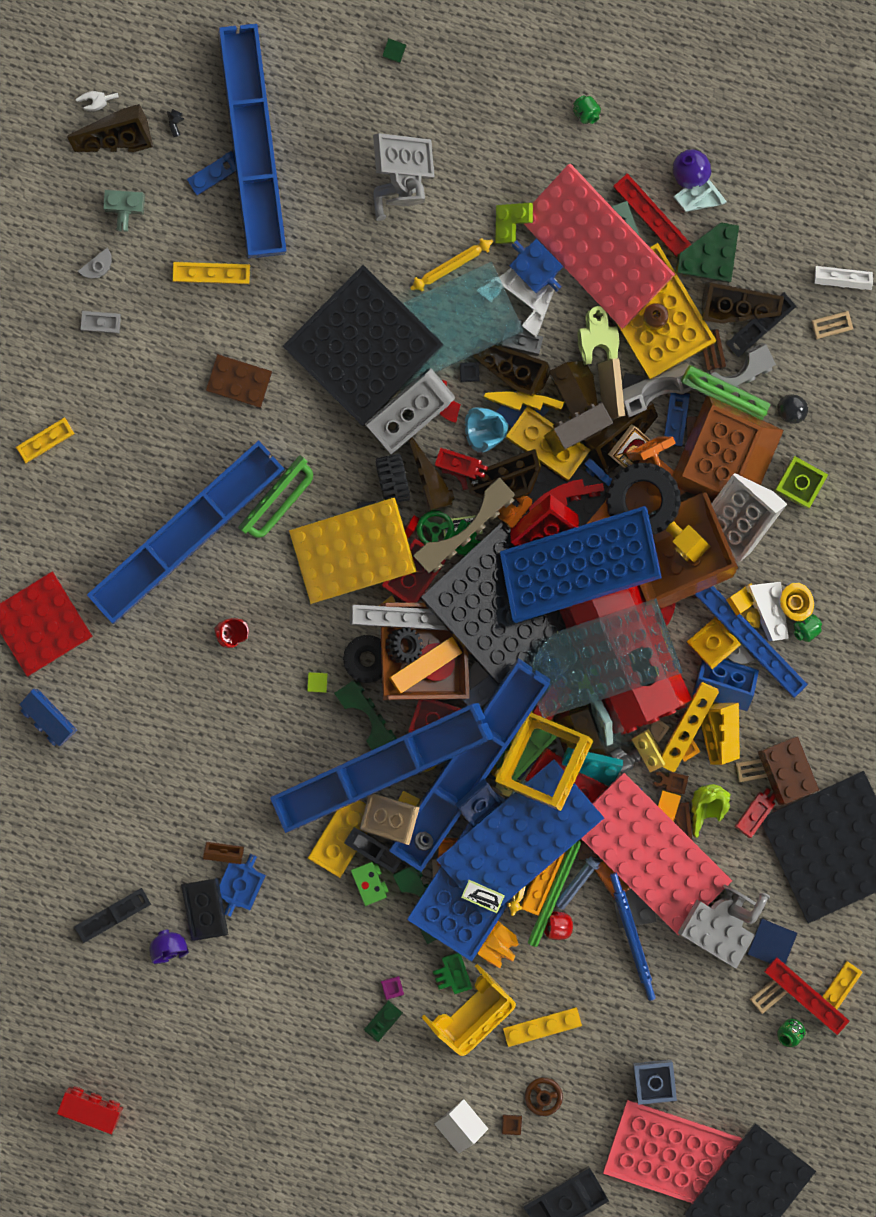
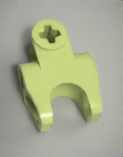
(597, 335)

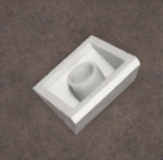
(461, 1126)

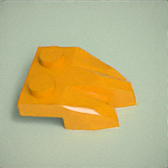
(498, 945)

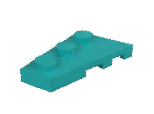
(597, 766)

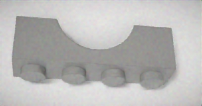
(757, 361)
(640, 394)

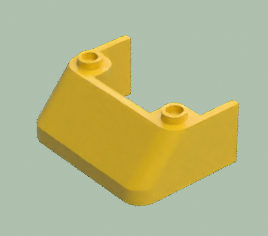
(475, 1018)

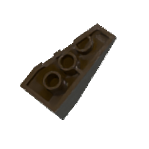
(120, 129)
(516, 369)

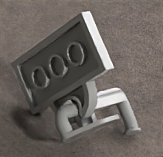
(406, 163)
(720, 927)

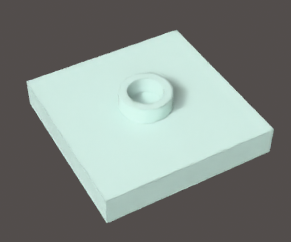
(602, 721)

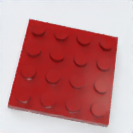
(41, 624)

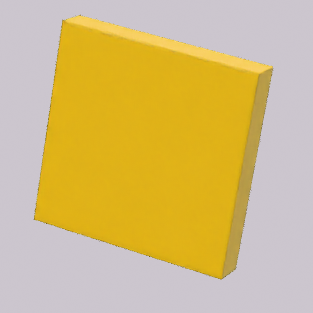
(713, 643)

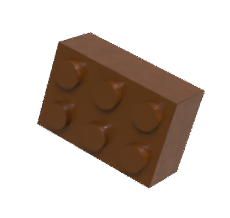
(788, 770)

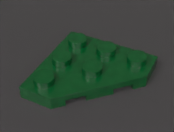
(711, 254)

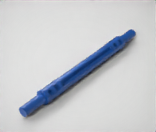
(632, 936)

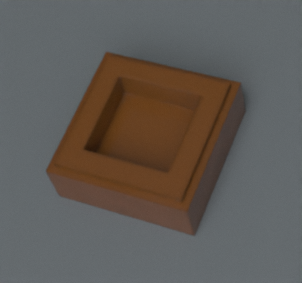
(511, 1124)

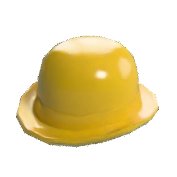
(797, 602)

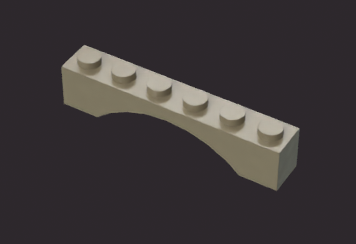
(494, 498)

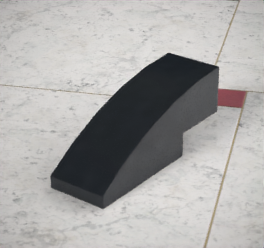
(373, 849)

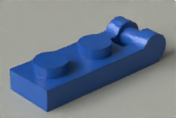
(212, 174)
(677, 417)

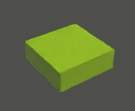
(317, 682)

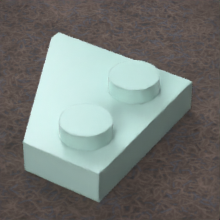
(699, 197)

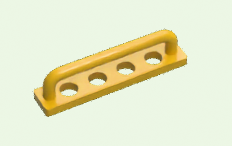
(703, 692)

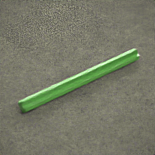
(553, 895)

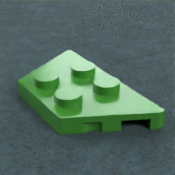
(535, 746)

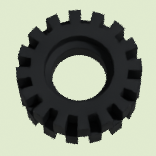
(413, 645)

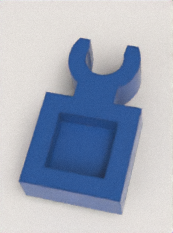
(594, 470)

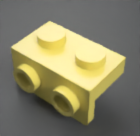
(649, 750)

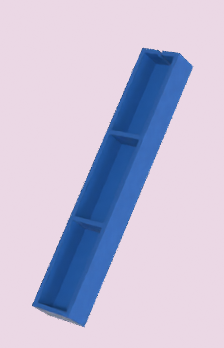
(252, 141)
(186, 532)
(505, 715)
(382, 767)

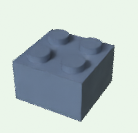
(654, 1082)

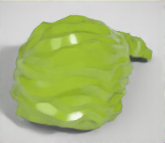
(708, 802)

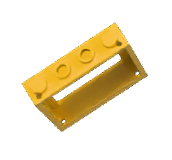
(519, 742)

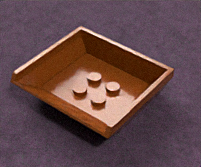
(725, 444)
(684, 577)
(453, 687)

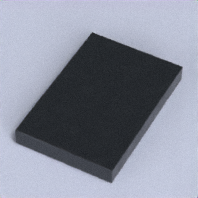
(204, 909)

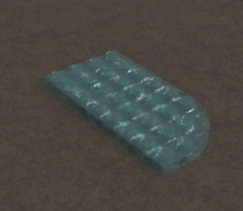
(466, 316)
(605, 658)

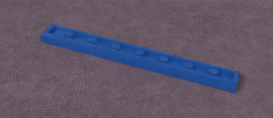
(752, 641)

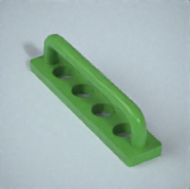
(691, 379)
(273, 493)

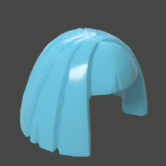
(485, 429)

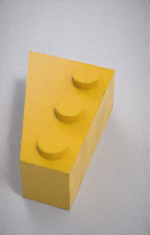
(722, 733)

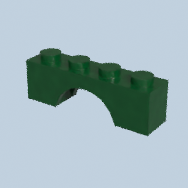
(352, 697)
(410, 881)

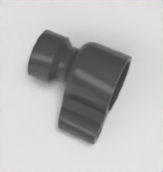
(628, 759)

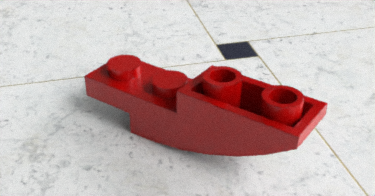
(571, 490)

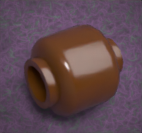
(649, 316)

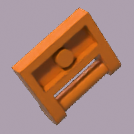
(512, 514)

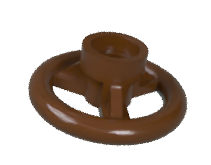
(557, 1094)

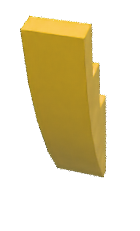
(516, 399)

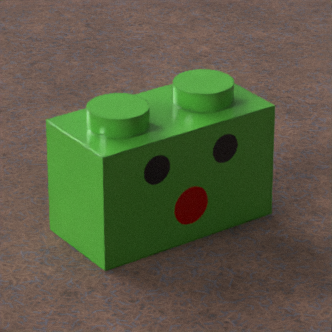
(369, 883)

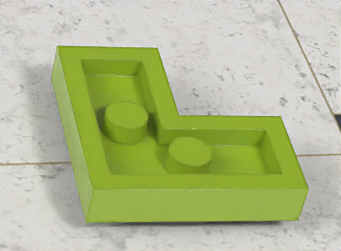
(506, 219)

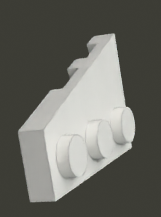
(767, 601)

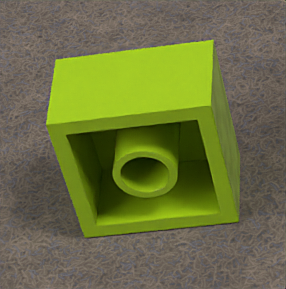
(800, 482)

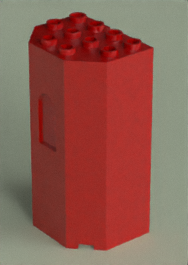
(642, 704)

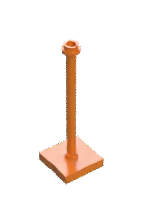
(651, 449)

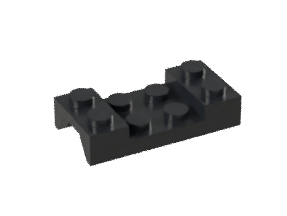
(570, 1198)

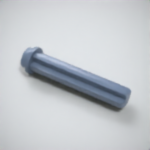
(578, 881)

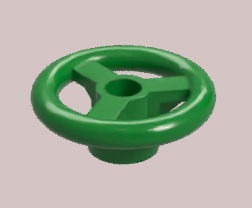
(423, 521)

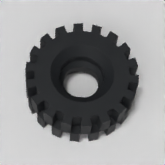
(352, 658)

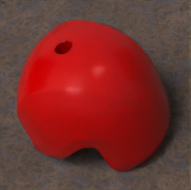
(235, 632)
(560, 926)

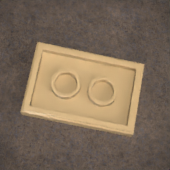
(611, 387)
(389, 818)

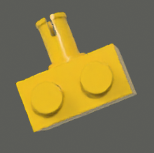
(688, 542)

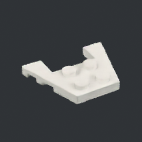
(537, 301)

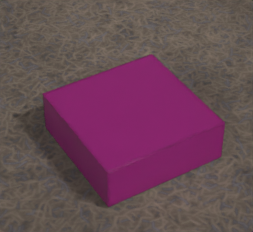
(392, 987)

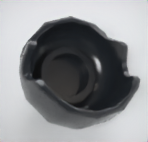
(792, 408)

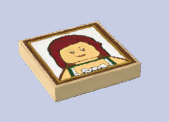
(631, 439)

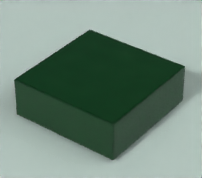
(394, 51)

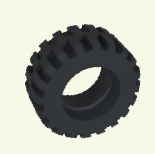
(650, 473)

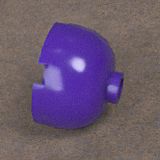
(691, 169)
(167, 946)

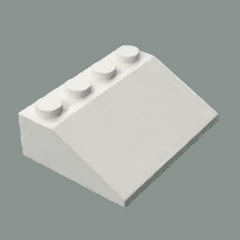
(746, 513)

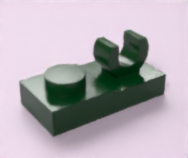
(383, 1021)

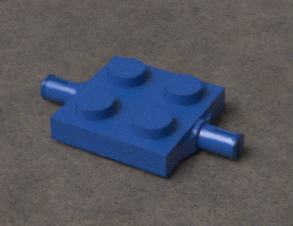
(536, 266)
(241, 885)

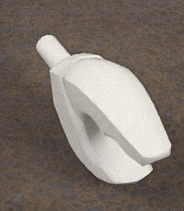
(99, 100)

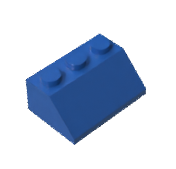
(734, 682)
(47, 717)

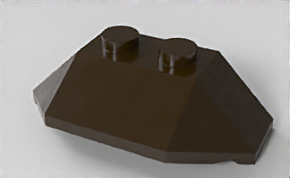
(516, 472)
(582, 721)

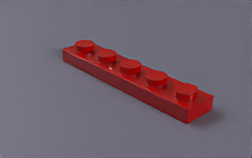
(651, 215)
(806, 996)

